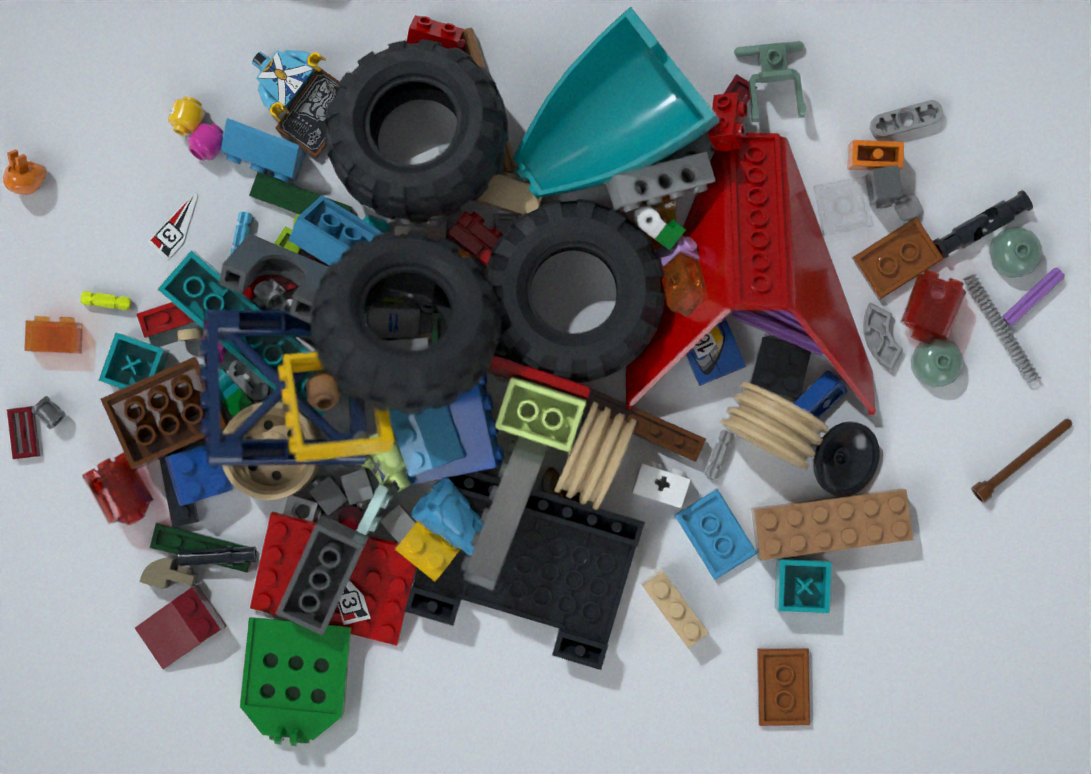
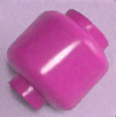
(206, 141)

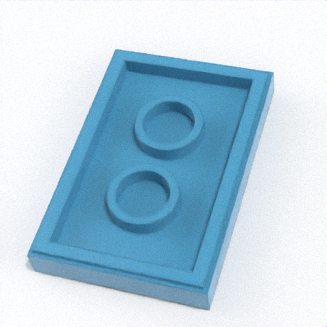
(715, 534)

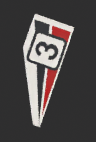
(173, 231)
(352, 605)

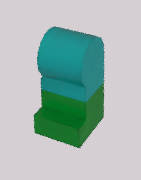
(231, 394)

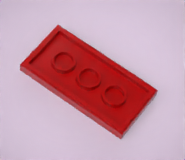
(507, 369)

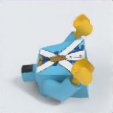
(284, 77)

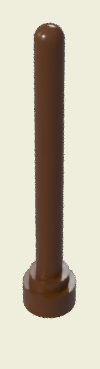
(984, 490)

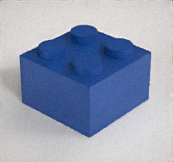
(193, 477)

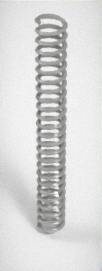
(980, 289)

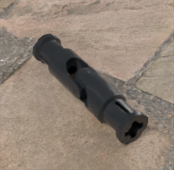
(980, 226)

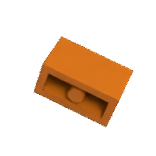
(874, 154)

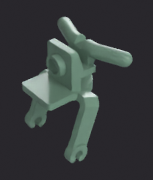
(773, 69)

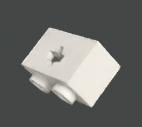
(671, 495)

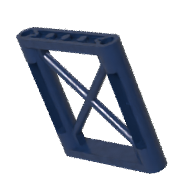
(231, 448)

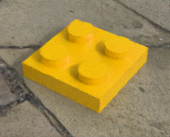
(427, 550)

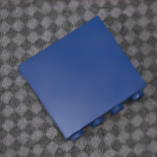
(476, 434)

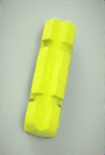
(106, 300)

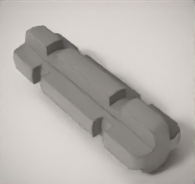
(719, 454)

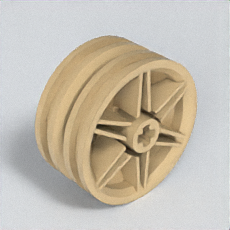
(774, 425)
(595, 455)
(260, 483)

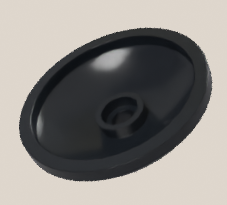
(855, 460)

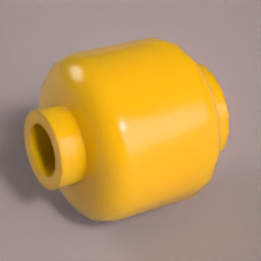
(186, 115)

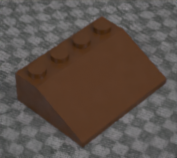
(159, 414)

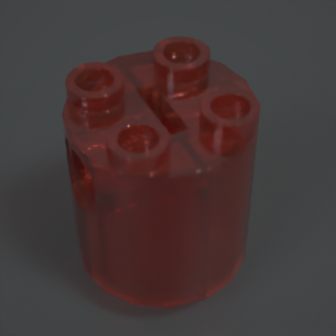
(932, 316)
(119, 491)

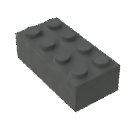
(322, 575)

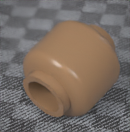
(322, 391)

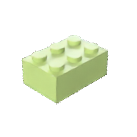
(540, 413)

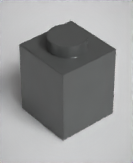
(328, 494)

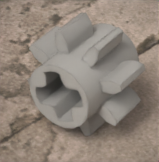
(269, 295)

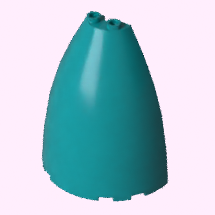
(611, 113)

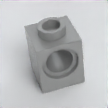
(358, 487)
(294, 501)
(398, 522)

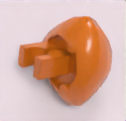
(22, 175)

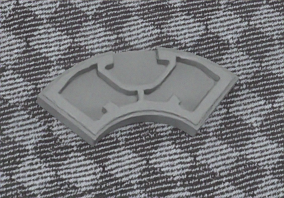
(879, 337)

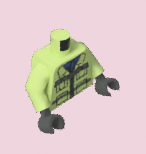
(386, 465)

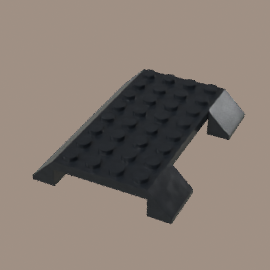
(559, 571)

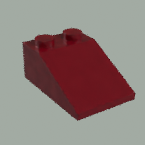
(180, 626)

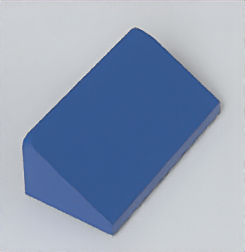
(822, 395)

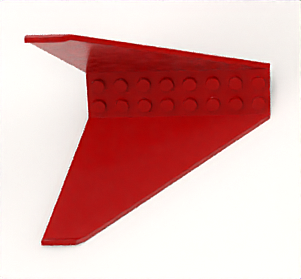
(758, 253)

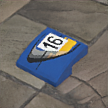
(715, 355)

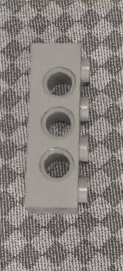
(695, 167)

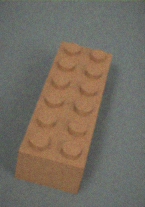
(832, 524)

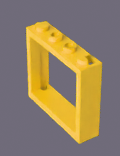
(309, 362)

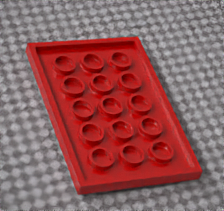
(379, 575)

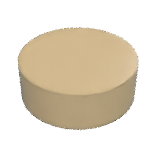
(190, 334)

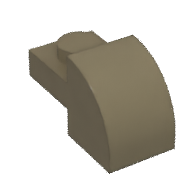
(163, 571)

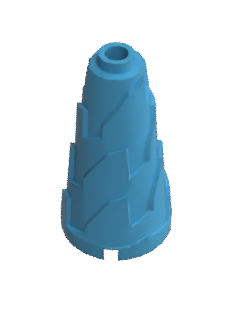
(449, 515)

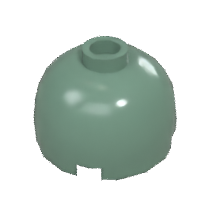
(1015, 252)
(937, 362)

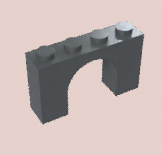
(260, 257)

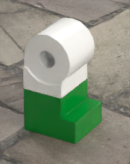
(651, 223)

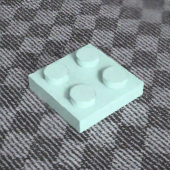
(371, 517)

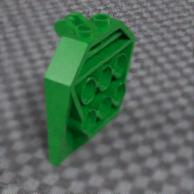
(280, 714)

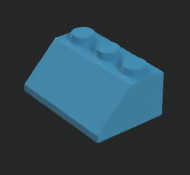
(262, 151)
(329, 230)
(426, 438)

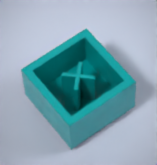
(131, 361)
(803, 585)

